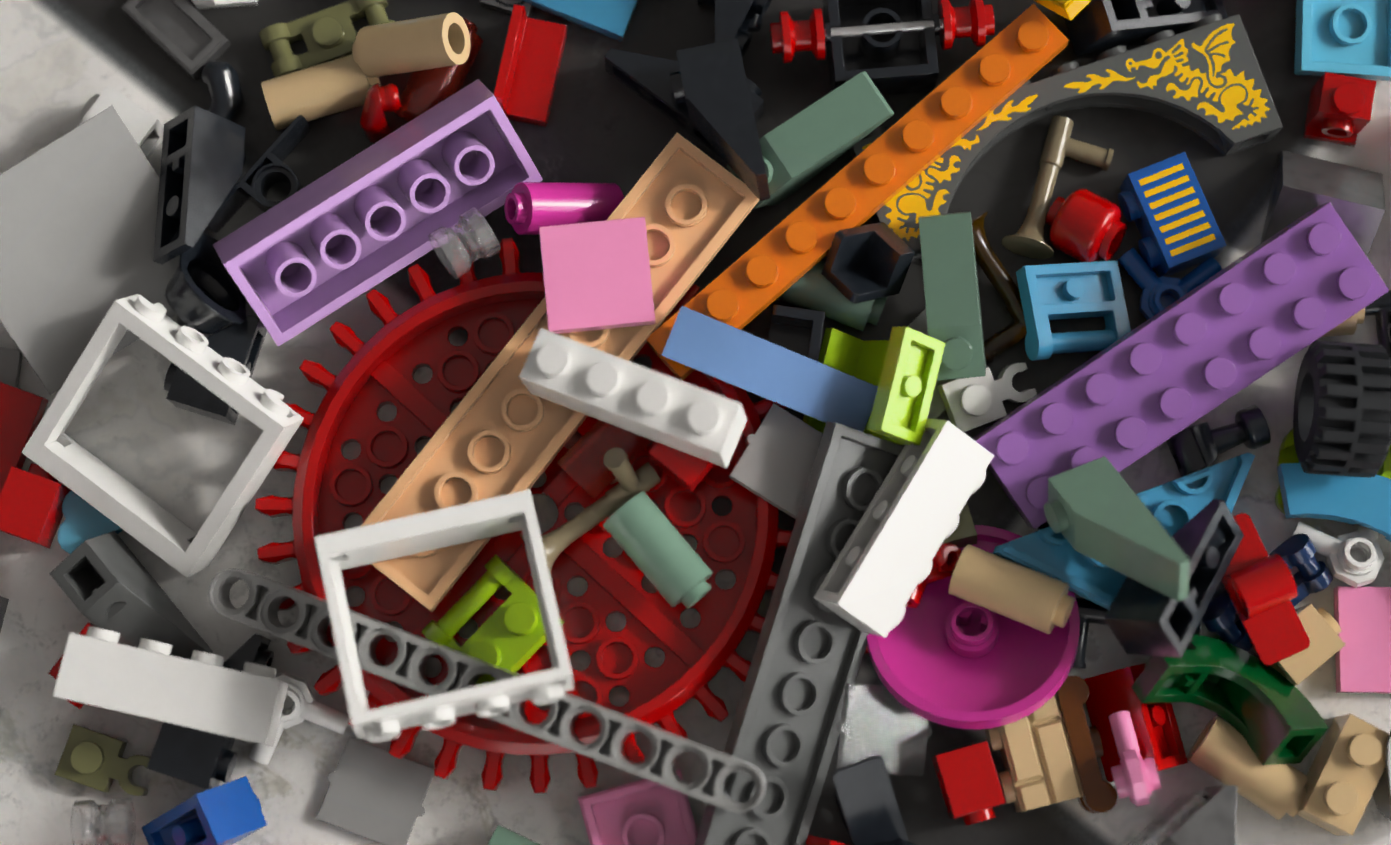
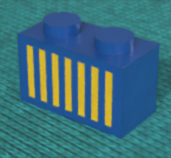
(1170, 215)

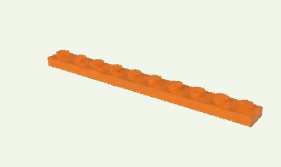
(874, 176)

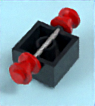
(882, 37)

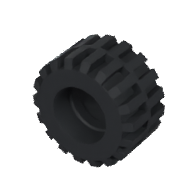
(1343, 409)

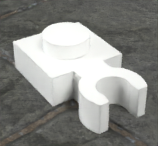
(979, 399)

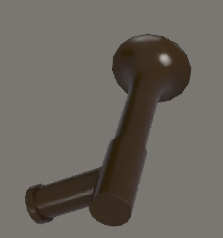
(1006, 289)

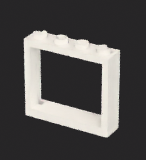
(117, 497)
(426, 533)

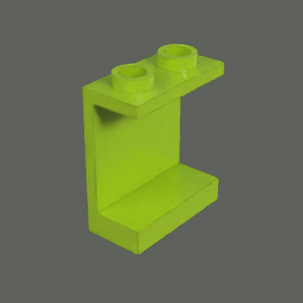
(901, 368)

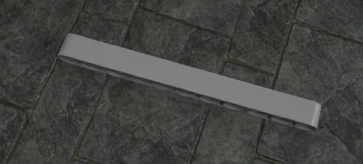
(465, 670)

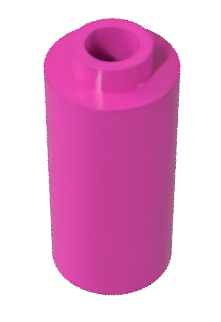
(557, 203)

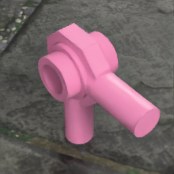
(1135, 775)

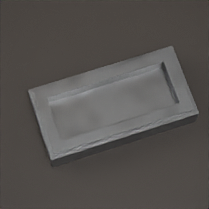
(179, 32)

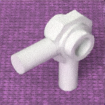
(1351, 557)
(297, 708)

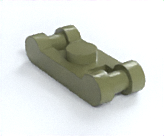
(326, 33)

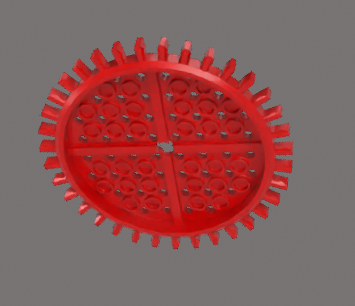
(334, 488)

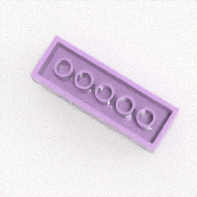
(375, 212)

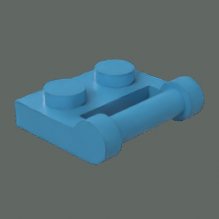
(1071, 293)

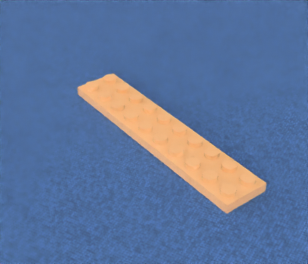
(507, 437)

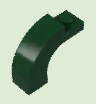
(1243, 691)

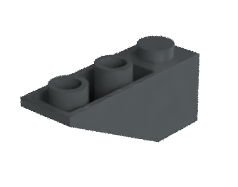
(123, 597)

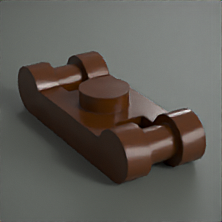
(1085, 746)

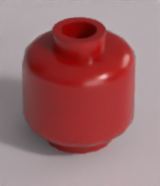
(1086, 226)

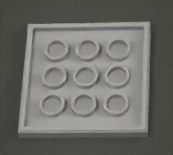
(76, 241)

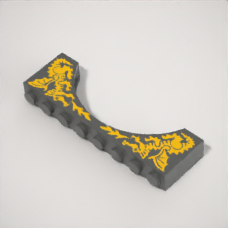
(1192, 78)

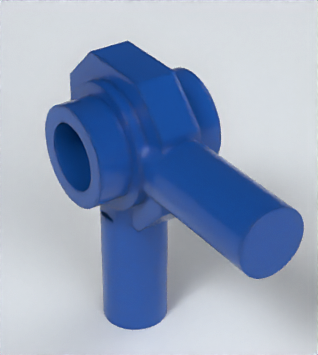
(1163, 291)

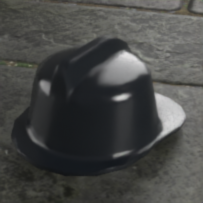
(204, 291)

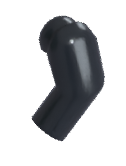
(223, 89)

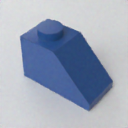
(210, 817)

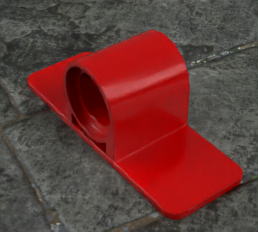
(1262, 596)

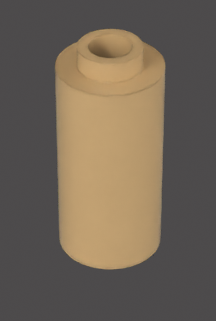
(412, 45)
(316, 91)
(1011, 589)
(1229, 758)

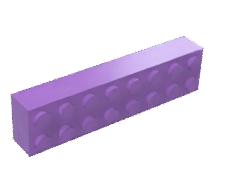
(1185, 359)

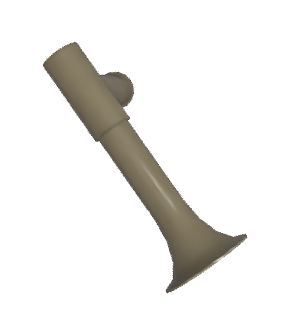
(1030, 238)
(629, 484)

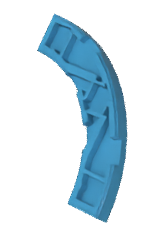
(1336, 498)

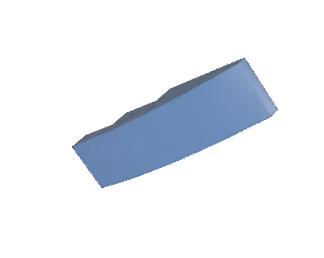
(769, 370)

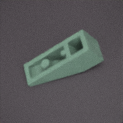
(819, 136)
(952, 293)
(1115, 528)

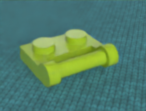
(508, 634)

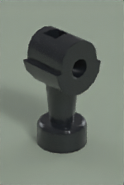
(1200, 446)

